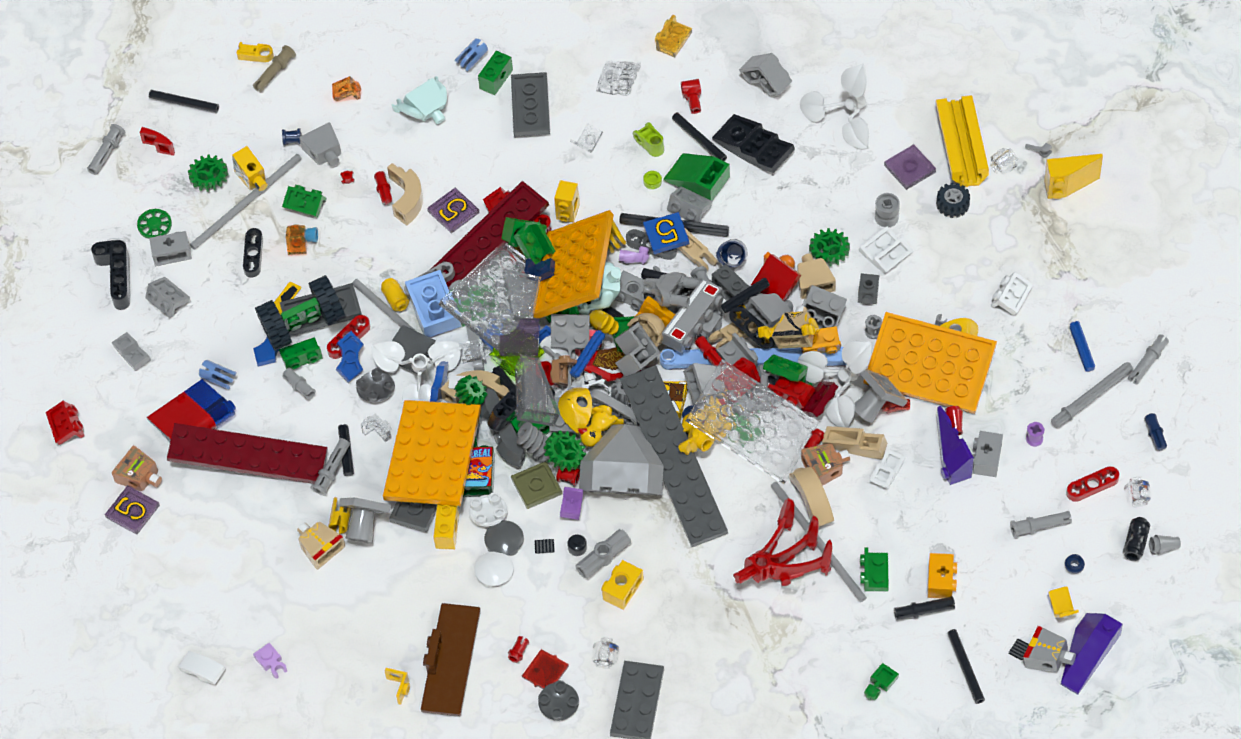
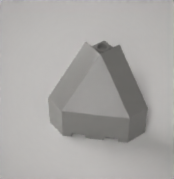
(622, 464)

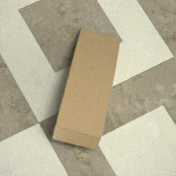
(856, 441)

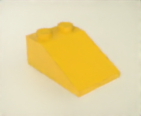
(1071, 174)

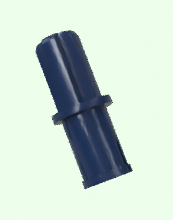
(1155, 431)

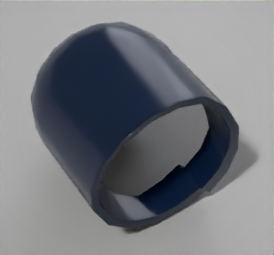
(729, 248)

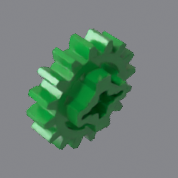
(208, 172)
(829, 246)
(564, 450)

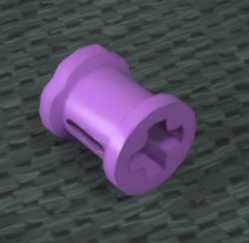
(1035, 434)

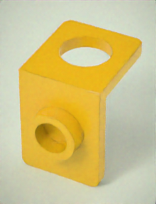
(1061, 602)
(404, 685)

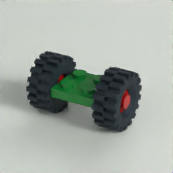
(323, 302)

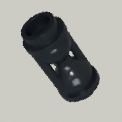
(1135, 547)

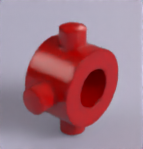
(347, 177)

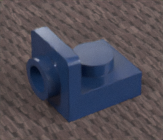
(543, 269)

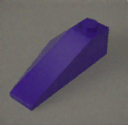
(954, 452)
(1091, 644)

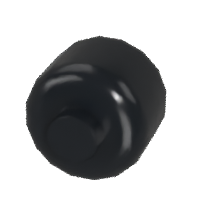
(577, 545)

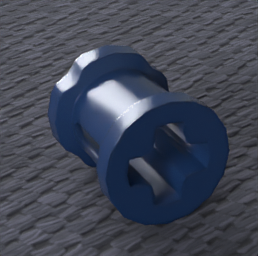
(291, 136)

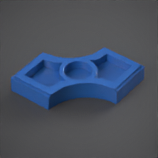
(265, 353)
(349, 366)
(439, 381)

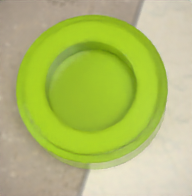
(652, 180)

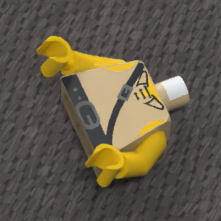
(792, 330)

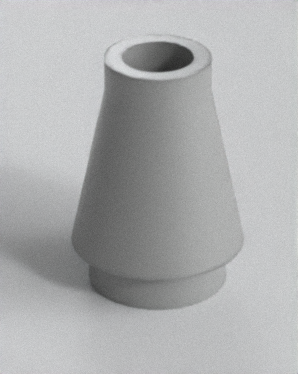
(1161, 544)

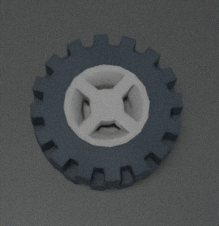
(959, 196)

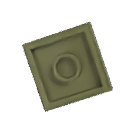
(536, 485)

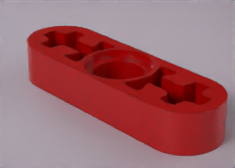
(352, 326)
(1088, 491)

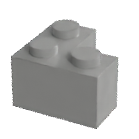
(767, 72)
(637, 348)

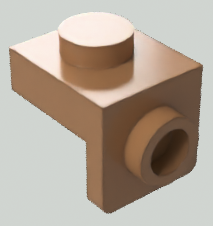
(559, 370)

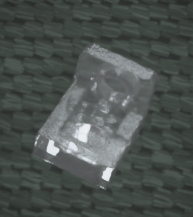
(376, 423)

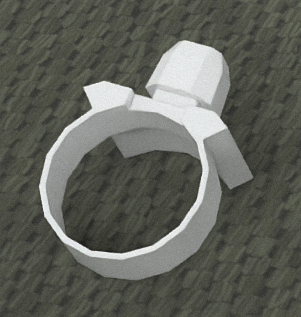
(590, 379)

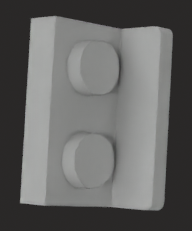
(688, 204)
(166, 296)
(735, 350)

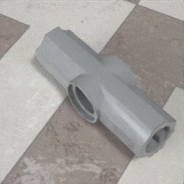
(611, 546)

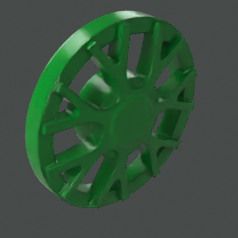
(154, 223)

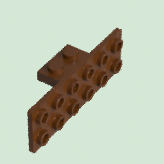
(449, 659)

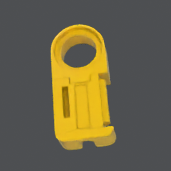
(253, 52)

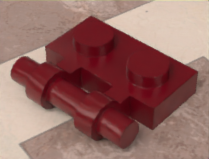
(823, 394)

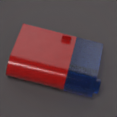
(195, 407)

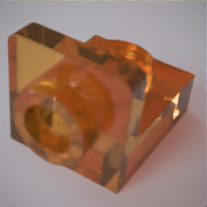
(346, 88)
(296, 239)

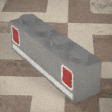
(690, 320)

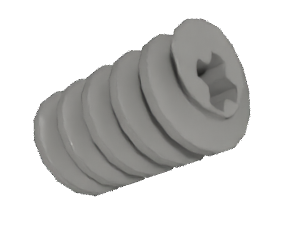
(532, 439)

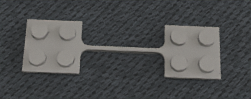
(569, 333)

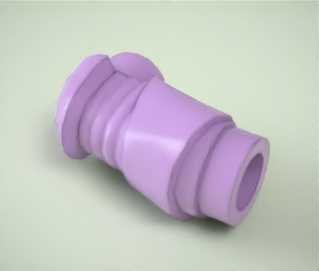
(631, 256)

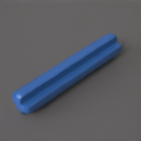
(1082, 346)
(587, 354)

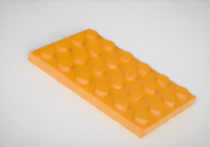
(578, 264)
(932, 361)
(432, 452)

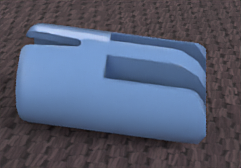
(474, 52)
(214, 373)

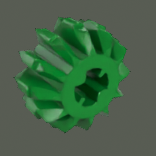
(470, 390)

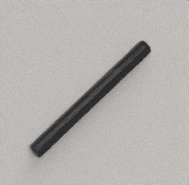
(691, 226)

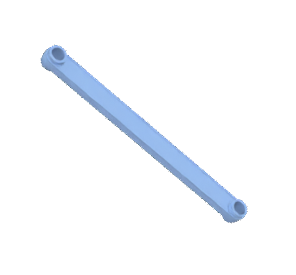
(688, 357)

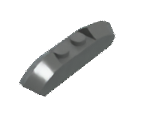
(507, 436)

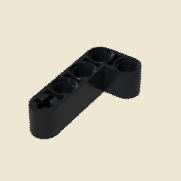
(117, 256)
(504, 410)

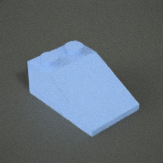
(425, 296)

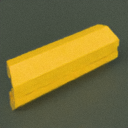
(963, 140)

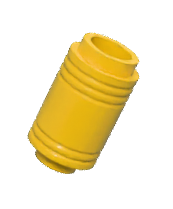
(394, 294)

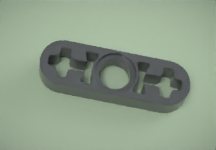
(642, 237)

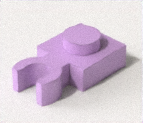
(270, 658)

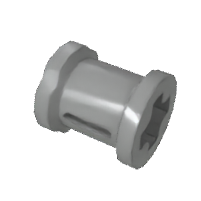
(870, 328)

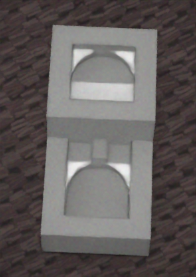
(130, 351)

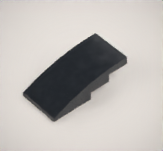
(753, 143)

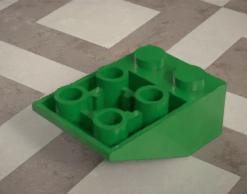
(699, 174)

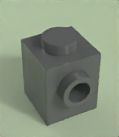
(868, 288)

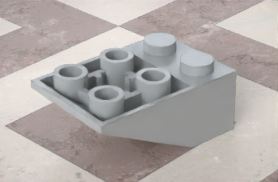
(824, 306)

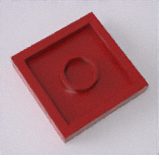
(779, 275)

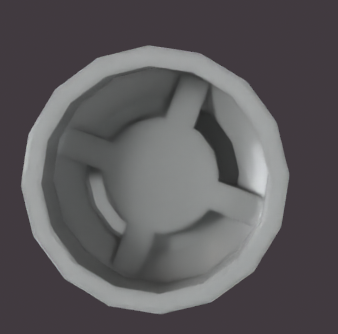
(887, 210)

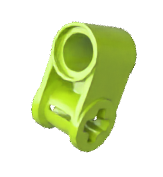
(650, 140)

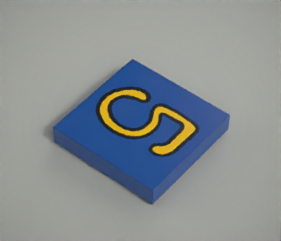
(666, 233)

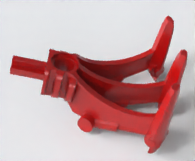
(765, 565)

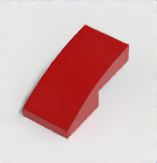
(161, 142)

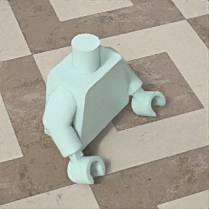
(424, 101)
(609, 290)

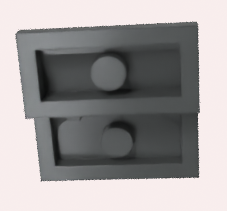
(413, 344)

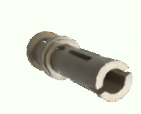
(278, 63)

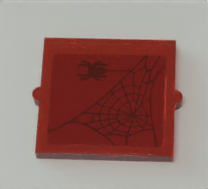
(545, 669)

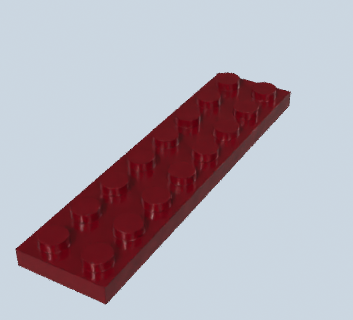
(486, 236)
(246, 453)

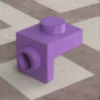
(571, 503)

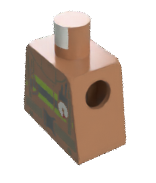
(825, 461)
(136, 470)

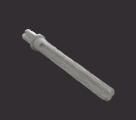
(1071, 410)

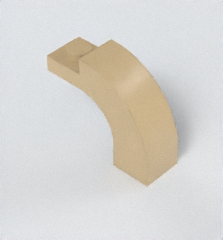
(411, 202)
(489, 379)
(813, 494)

